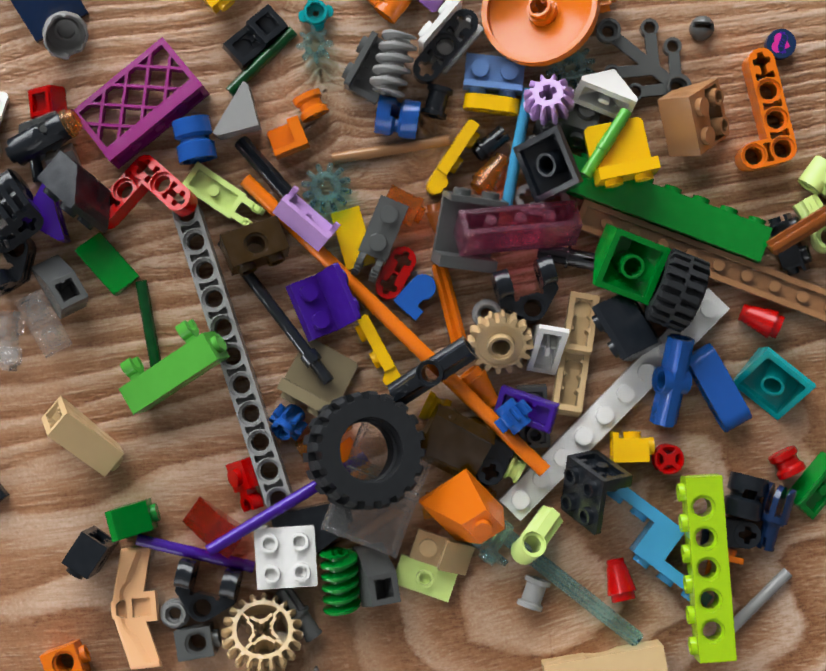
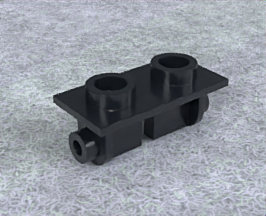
(795, 255)

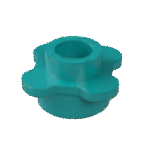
(325, 12)

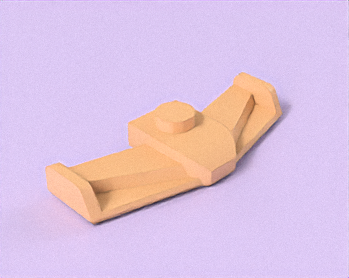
(135, 607)

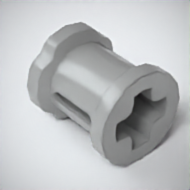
(533, 593)

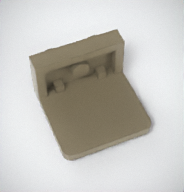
(304, 385)

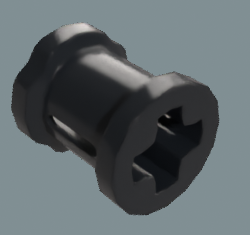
(436, 101)

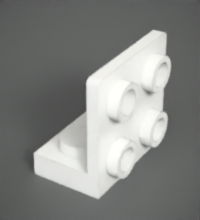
(446, 46)
(285, 557)

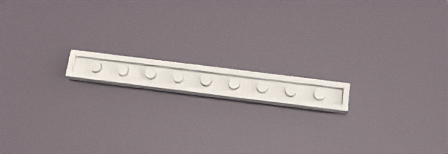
(605, 413)

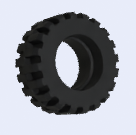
(401, 441)

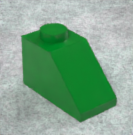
(132, 519)

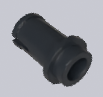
(488, 145)

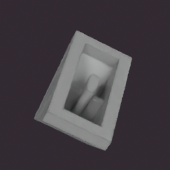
(239, 116)

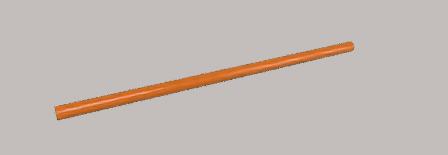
(405, 335)

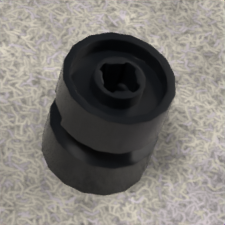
(744, 507)

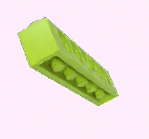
(722, 644)

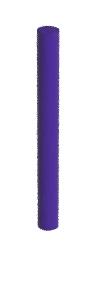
(194, 553)

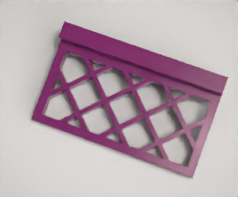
(159, 117)

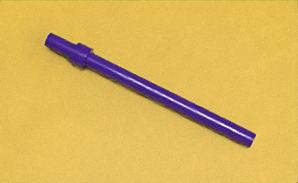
(262, 518)

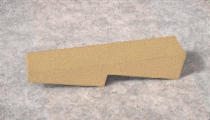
(574, 363)

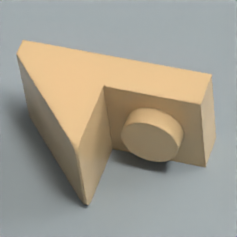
(441, 552)

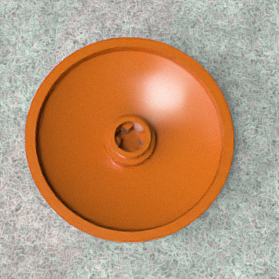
(538, 30)

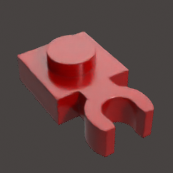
(244, 480)

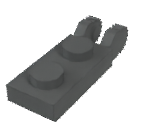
(380, 235)

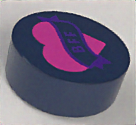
(780, 43)

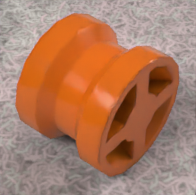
(310, 105)

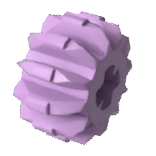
(548, 100)

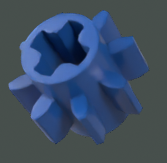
(513, 416)
(288, 422)

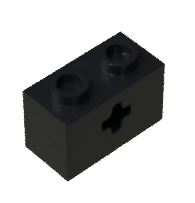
(89, 553)

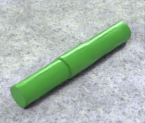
(605, 143)

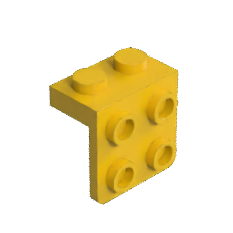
(626, 159)

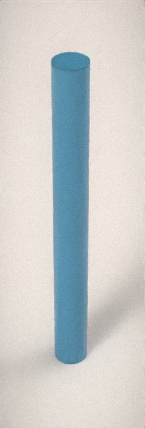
(514, 166)

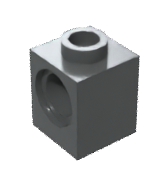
(185, 647)

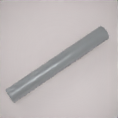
(760, 599)

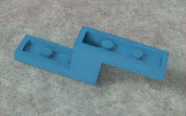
(655, 540)

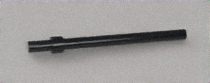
(310, 357)

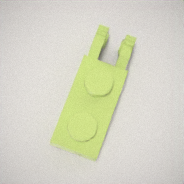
(219, 194)

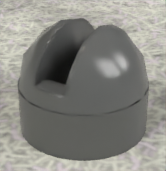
(701, 33)

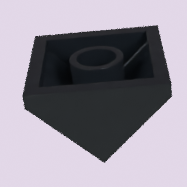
(548, 164)

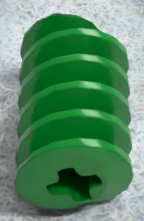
(341, 581)

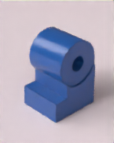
(418, 289)

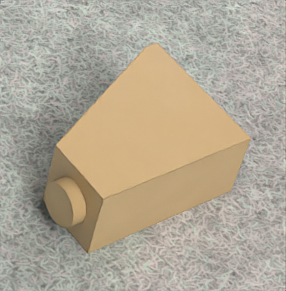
(82, 437)

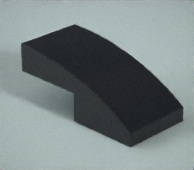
(255, 36)

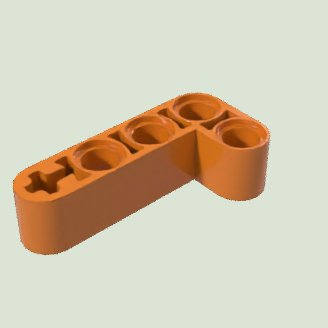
(761, 109)

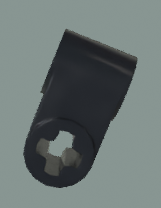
(499, 457)
(734, 540)

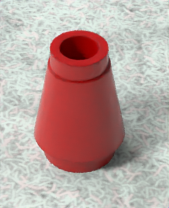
(762, 320)
(619, 581)

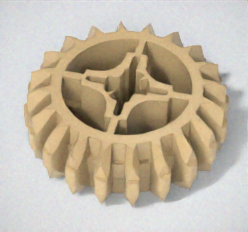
(244, 617)

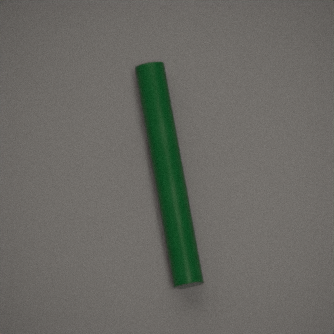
(262, 60)
(148, 322)

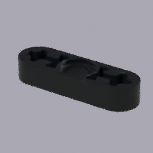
(452, 24)

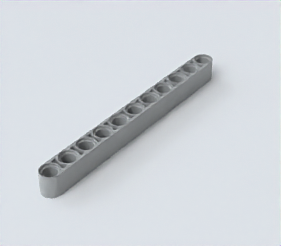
(234, 339)

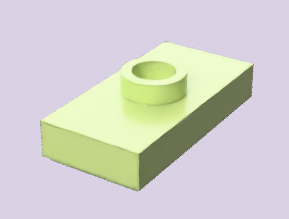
(425, 578)

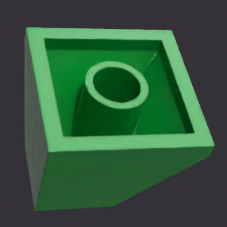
(628, 264)

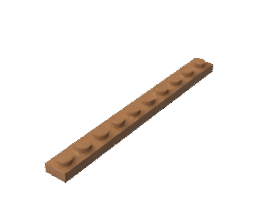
(724, 266)

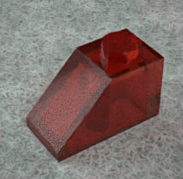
(211, 523)

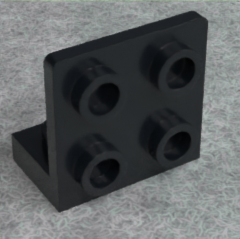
(585, 487)

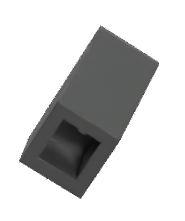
(60, 286)
(376, 578)

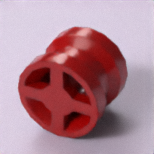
(671, 462)
(787, 462)

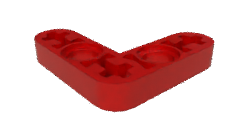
(141, 184)

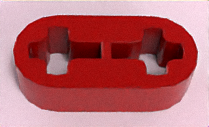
(389, 269)

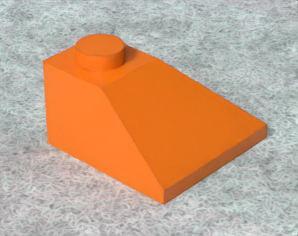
(465, 509)

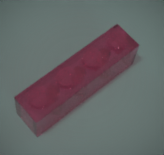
(517, 227)

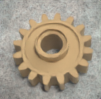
(501, 327)

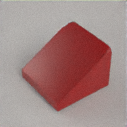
(46, 99)

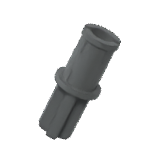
(309, 626)

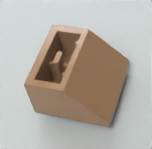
(694, 118)

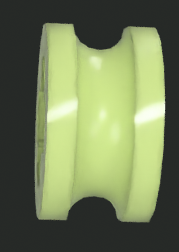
(514, 469)

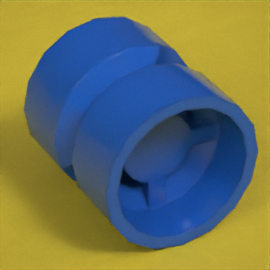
(408, 114)
(194, 139)

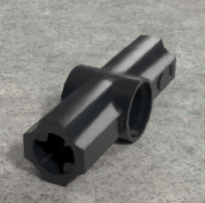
(448, 362)

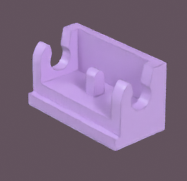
(304, 220)

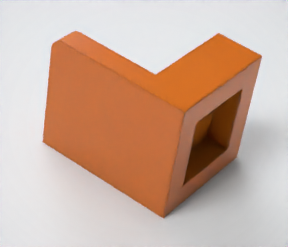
(288, 138)

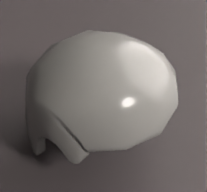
(64, 34)

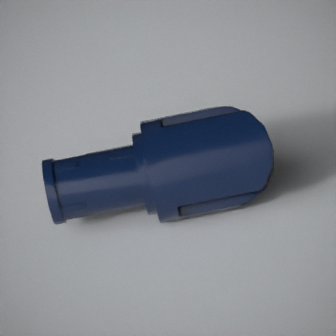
(773, 518)

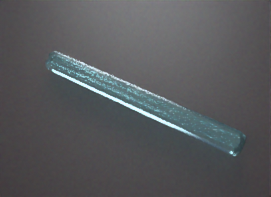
(581, 595)

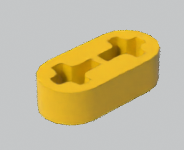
(491, 104)

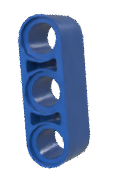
(718, 388)

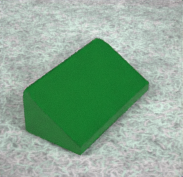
(107, 264)
(811, 487)

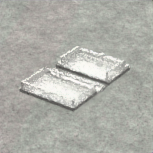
(374, 528)

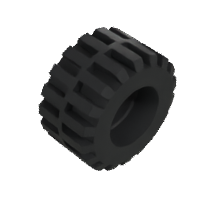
(678, 291)

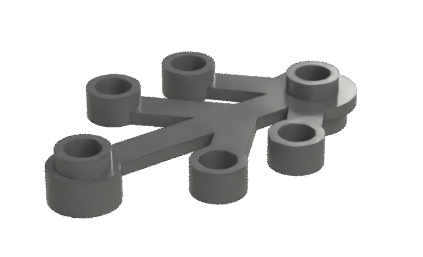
(647, 63)

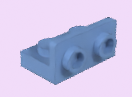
(493, 75)

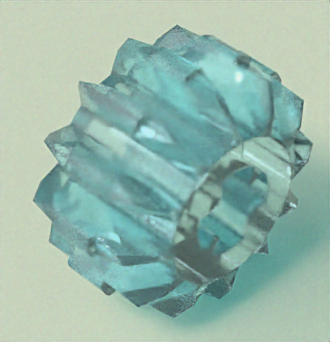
(582, 68)
(335, 182)

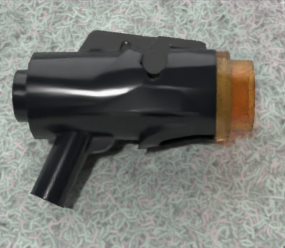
(41, 136)

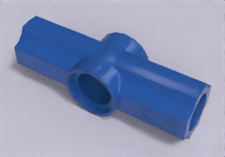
(672, 380)

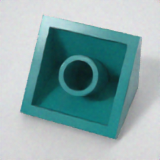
(772, 382)

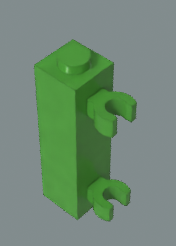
(174, 371)

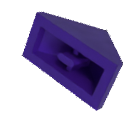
(53, 217)

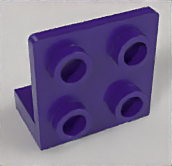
(324, 302)

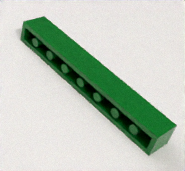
(680, 214)

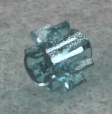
(307, 40)

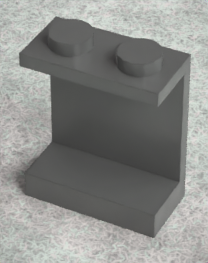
(445, 248)

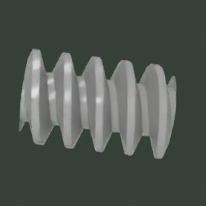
(392, 63)

